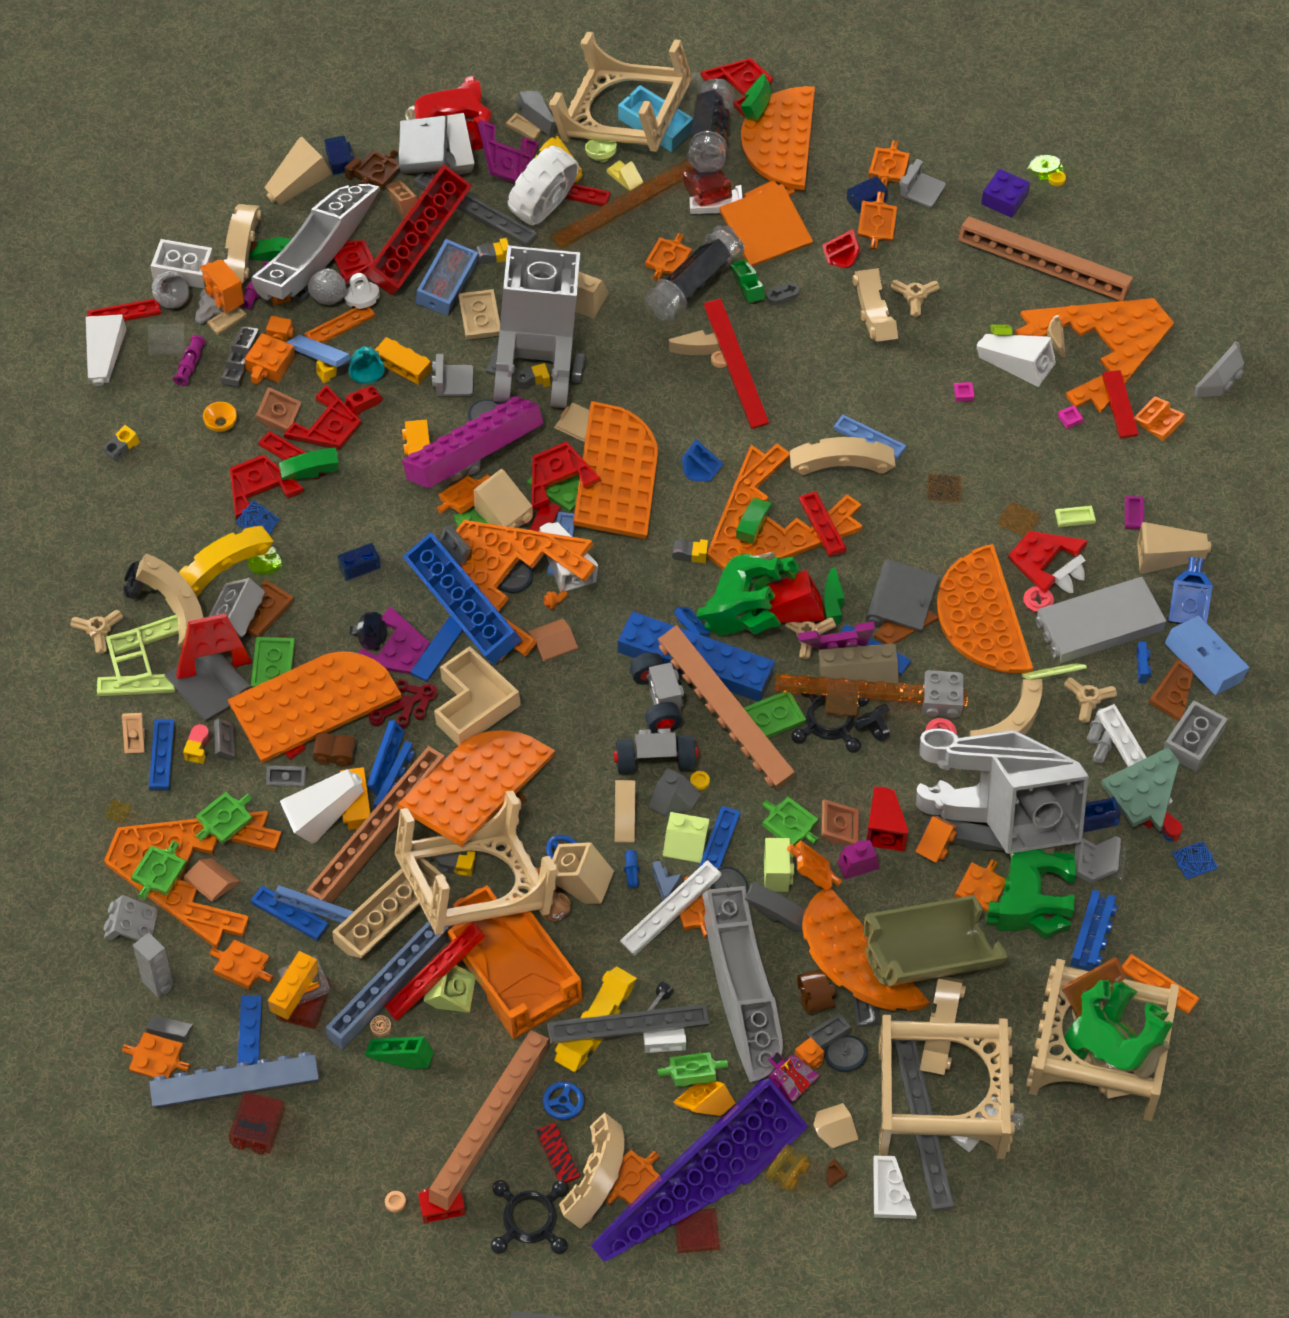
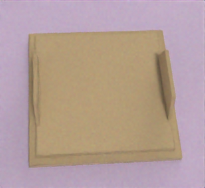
(574, 421)

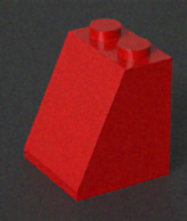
(797, 600)
(886, 822)

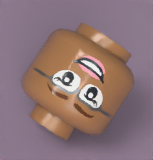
(560, 907)

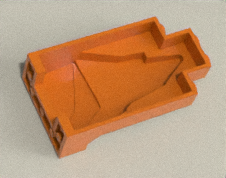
(519, 968)

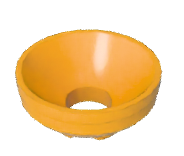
(219, 410)

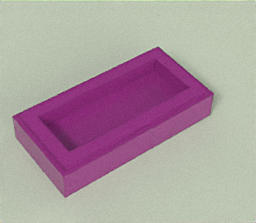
(1134, 512)

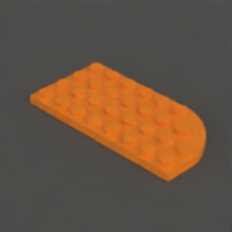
(625, 459)
(312, 701)
(473, 782)

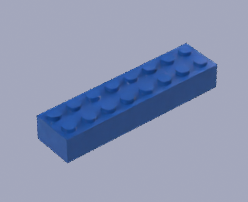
(462, 598)
(738, 669)

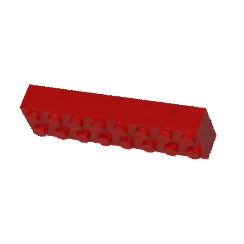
(417, 230)

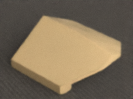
(1056, 333)
(835, 1126)

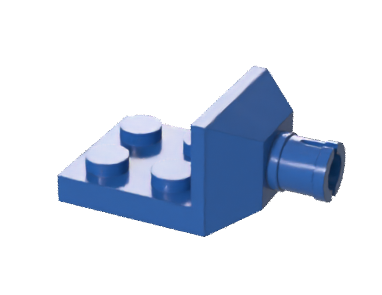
(1190, 594)

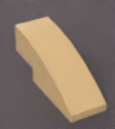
(694, 344)
(624, 811)

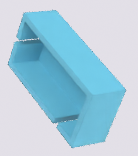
(679, 128)

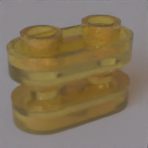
(799, 1164)

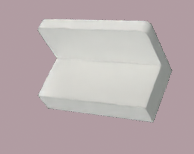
(665, 1041)

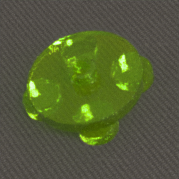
(1045, 165)
(265, 563)

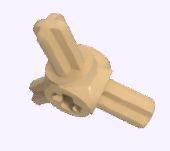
(915, 294)
(797, 627)
(97, 628)
(1088, 697)

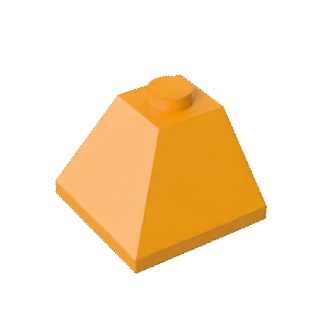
(706, 1099)

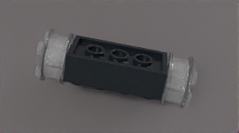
(710, 125)
(673, 292)

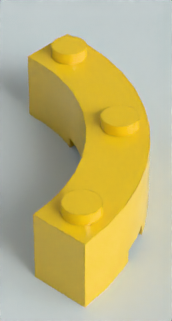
(224, 554)
(615, 988)

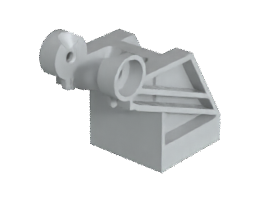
(537, 316)
(1024, 788)

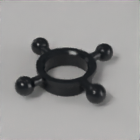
(799, 735)
(558, 1244)

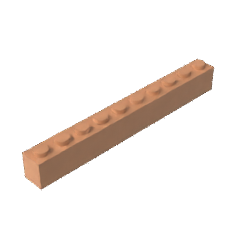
(1045, 258)
(726, 707)
(371, 832)
(488, 1120)

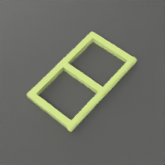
(129, 656)
(1054, 671)

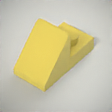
(625, 174)

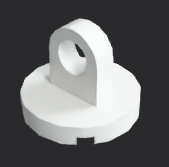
(361, 294)

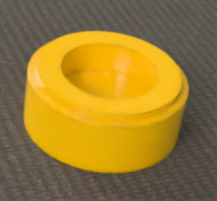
(1057, 178)
(700, 780)

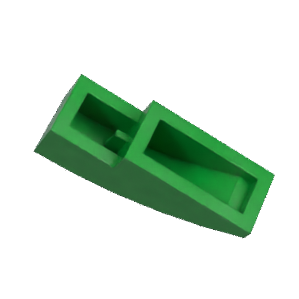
(757, 98)
(747, 281)
(309, 464)
(753, 520)
(833, 597)

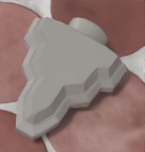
(207, 308)

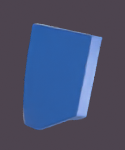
(700, 463)

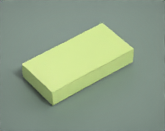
(1075, 516)

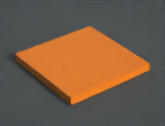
(766, 224)

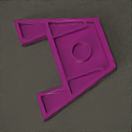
(502, 159)
(855, 638)
(403, 646)

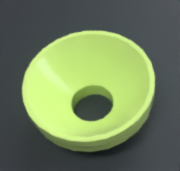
(600, 150)

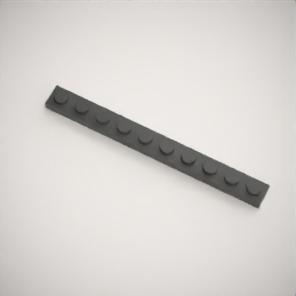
(919, 1104)

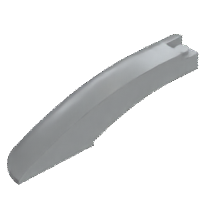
(316, 241)
(742, 980)

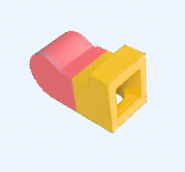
(194, 747)

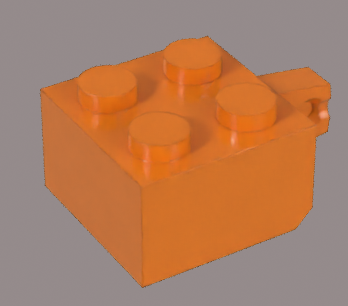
(222, 285)
(269, 359)

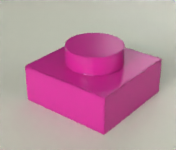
(963, 392)
(1070, 417)

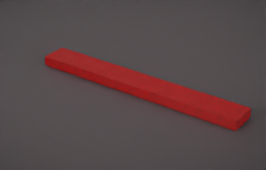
(736, 364)

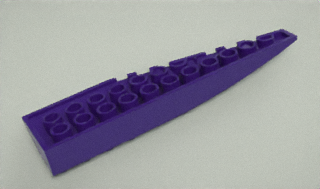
(713, 1166)

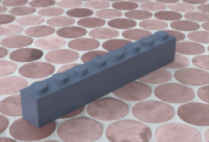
(385, 985)
(233, 1081)

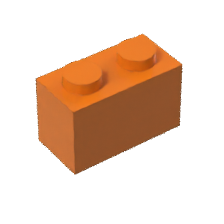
(936, 839)

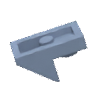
(664, 883)

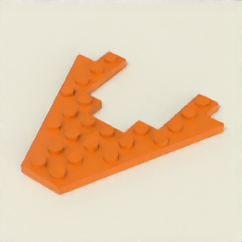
(1127, 328)
(783, 542)
(498, 549)
(209, 923)

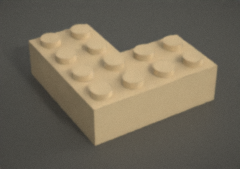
(480, 699)

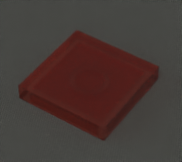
(698, 1232)

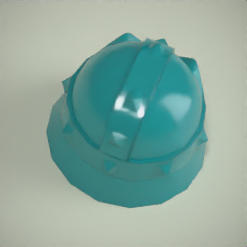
(366, 365)

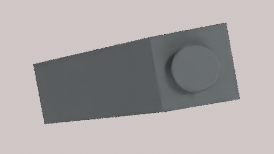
(535, 111)

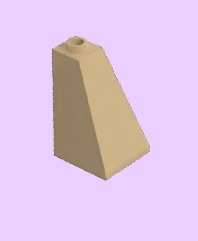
(297, 173)
(1168, 547)

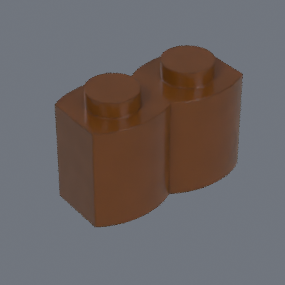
(334, 749)

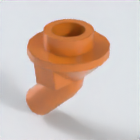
(552, 599)

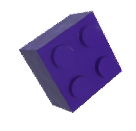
(1005, 193)

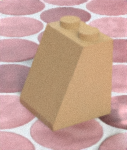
(590, 295)
(502, 502)
(582, 872)

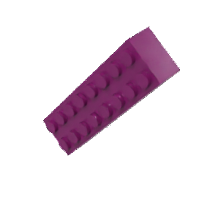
(472, 442)

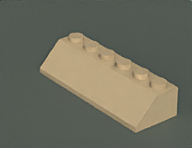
(381, 912)

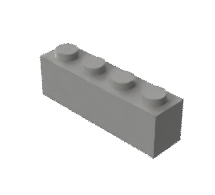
(153, 965)

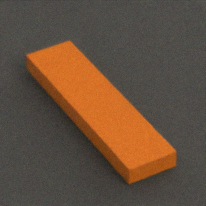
(340, 324)
(1146, 974)

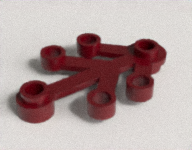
(406, 703)

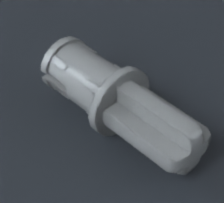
(1096, 729)
(1103, 748)

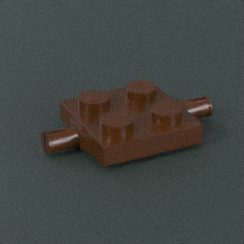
(378, 169)

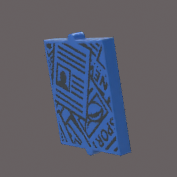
(257, 515)
(1194, 860)

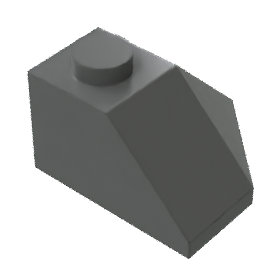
(673, 794)

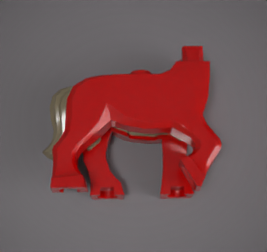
(464, 100)

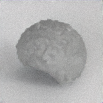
(327, 287)
(170, 289)

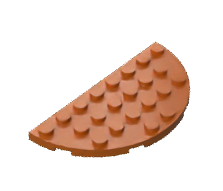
(781, 137)
(980, 615)
(839, 951)

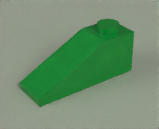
(268, 249)
(402, 1051)

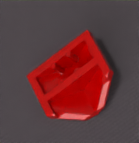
(842, 250)

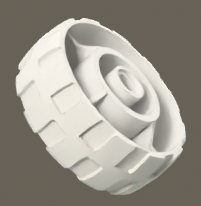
(543, 185)

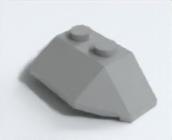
(1222, 374)

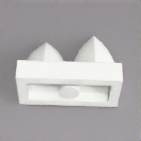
(1075, 569)

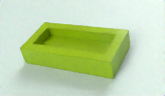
(999, 329)

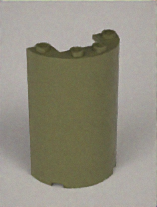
(929, 941)

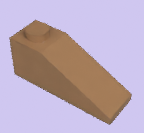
(401, 197)

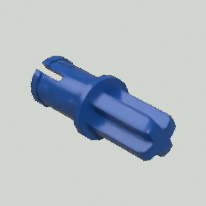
(631, 868)

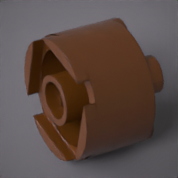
(816, 991)

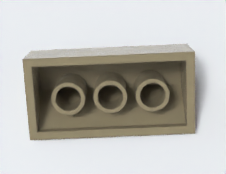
(860, 663)

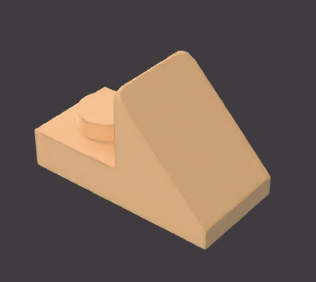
(133, 733)

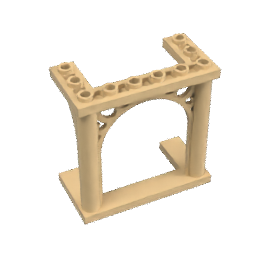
(605, 66)
(496, 832)
(1050, 1068)
(992, 1129)

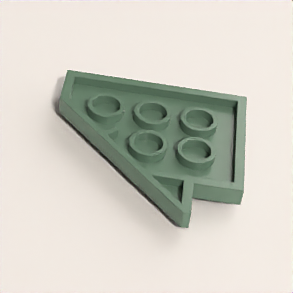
(1144, 788)

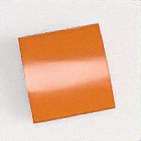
(1159, 418)

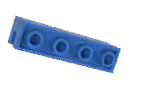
(1092, 932)

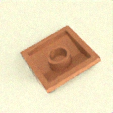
(277, 410)
(553, 639)
(838, 823)
(211, 878)

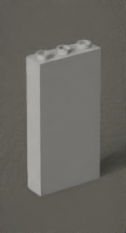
(1100, 620)

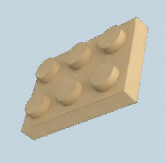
(479, 314)

